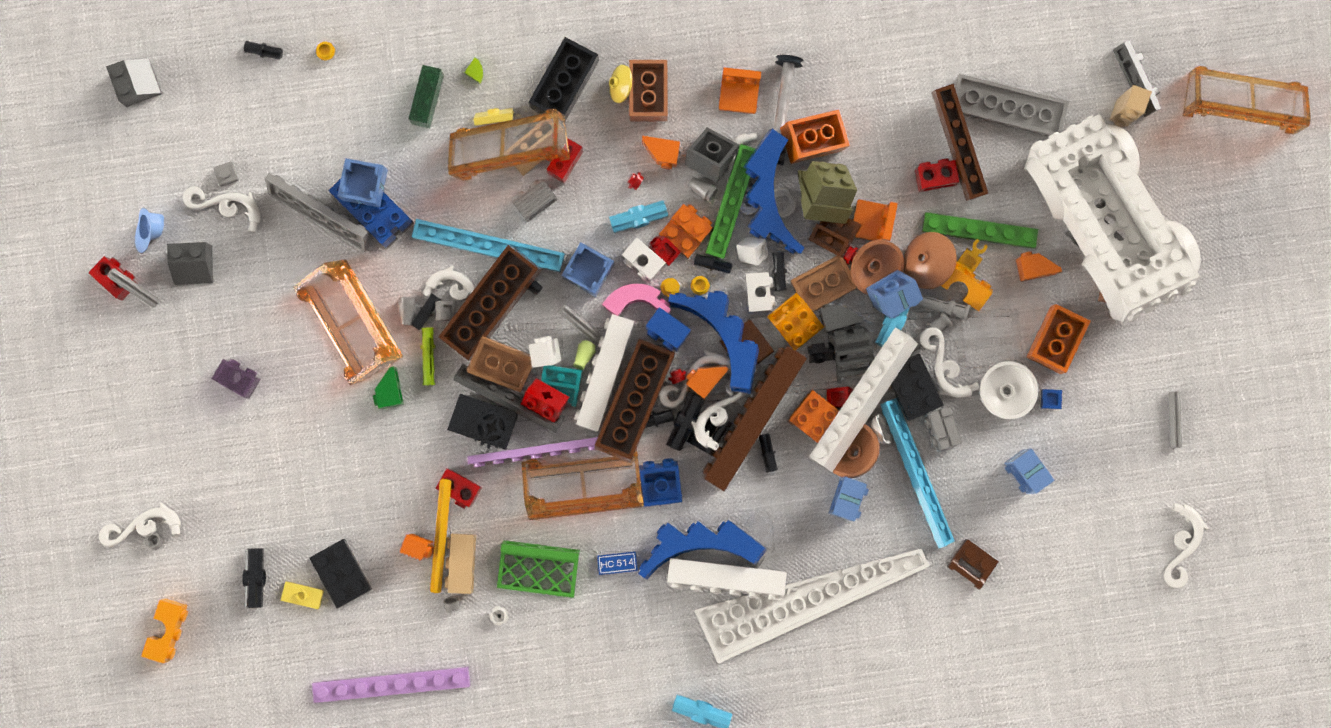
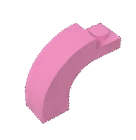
(632, 293)

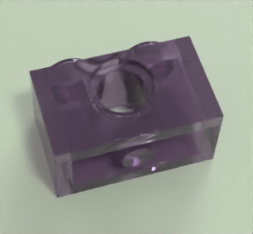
(225, 376)

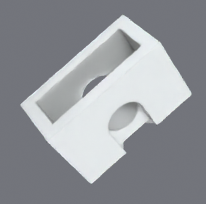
(638, 250)
(759, 304)
(544, 351)

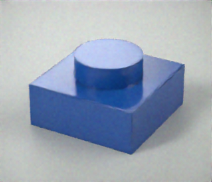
(1051, 399)

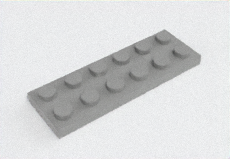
(1010, 106)
(315, 211)

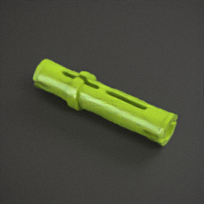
(428, 355)

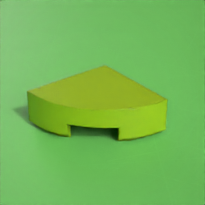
(475, 70)

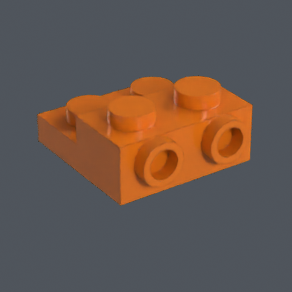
(687, 230)

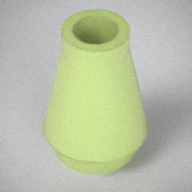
(584, 353)

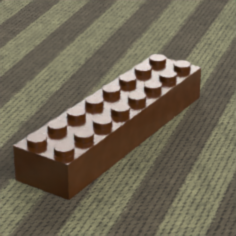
(754, 417)

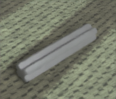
(133, 287)
(579, 323)
(1175, 419)

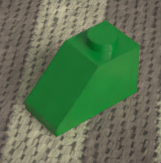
(388, 391)

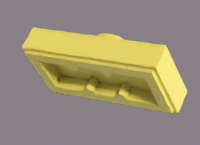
(302, 595)

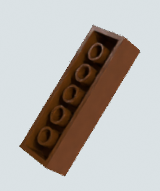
(490, 301)
(634, 400)

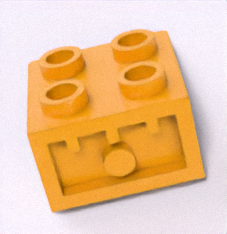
(795, 321)

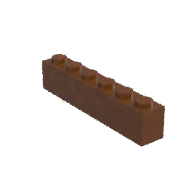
(959, 142)

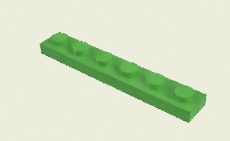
(730, 204)
(980, 230)

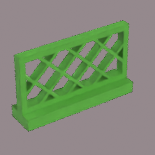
(538, 552)

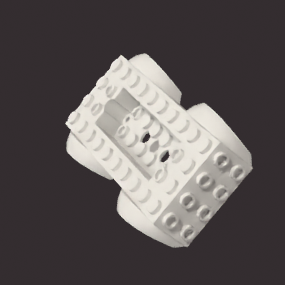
(1103, 163)

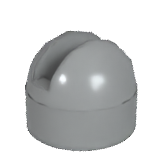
(151, 543)
(451, 603)

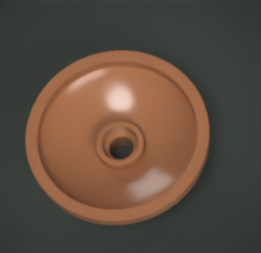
(885, 259)
(938, 261)
(868, 450)

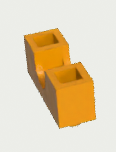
(978, 290)
(172, 616)

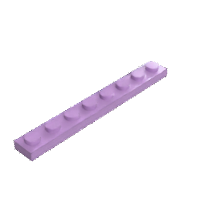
(534, 452)
(391, 684)

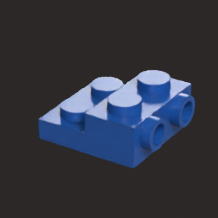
(660, 482)

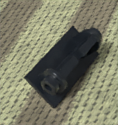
(819, 354)

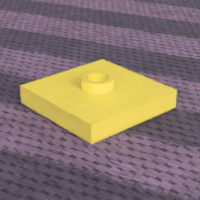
(493, 116)

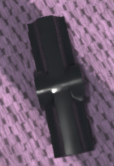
(683, 421)
(254, 577)

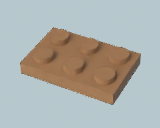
(824, 283)
(500, 364)

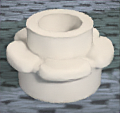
(494, 615)

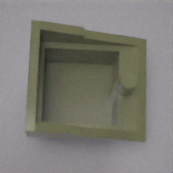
(826, 192)

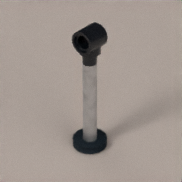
(788, 62)

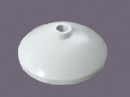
(1021, 387)

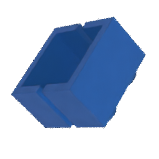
(667, 329)

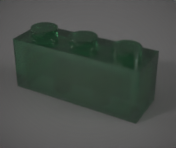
(426, 96)

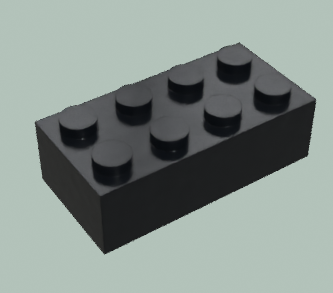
(564, 78)

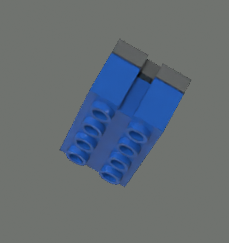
(381, 222)

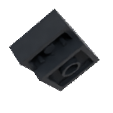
(463, 416)

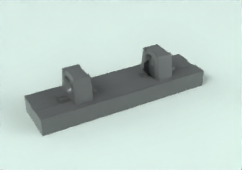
(1135, 74)

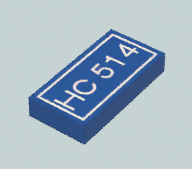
(617, 563)

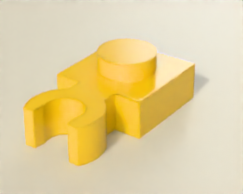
(971, 259)

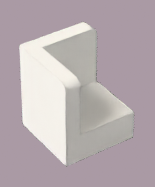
(752, 250)

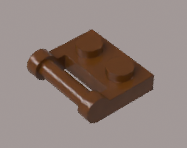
(977, 559)

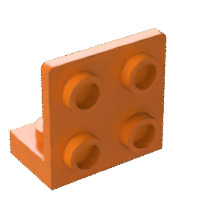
(739, 90)
(876, 220)
(813, 415)

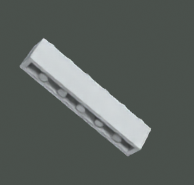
(605, 372)
(726, 578)

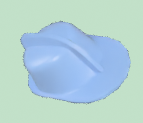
(148, 228)

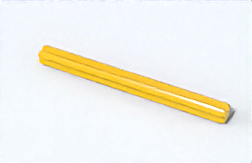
(440, 536)

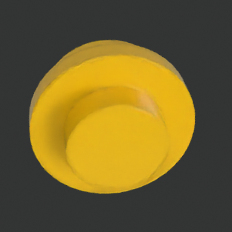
(325, 51)
(700, 285)
(670, 286)

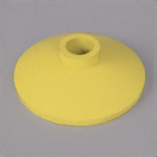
(620, 83)

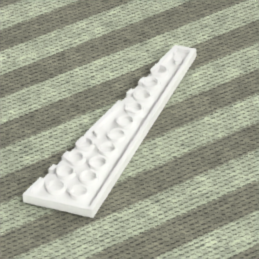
(748, 622)

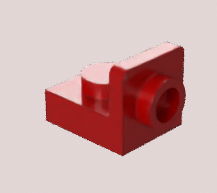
(664, 249)
(838, 396)

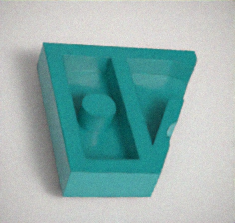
(564, 380)

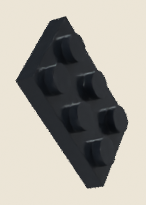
(916, 389)
(340, 573)

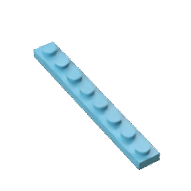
(484, 244)
(917, 473)

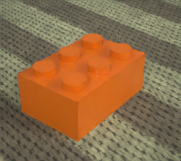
(815, 136)
(1058, 339)

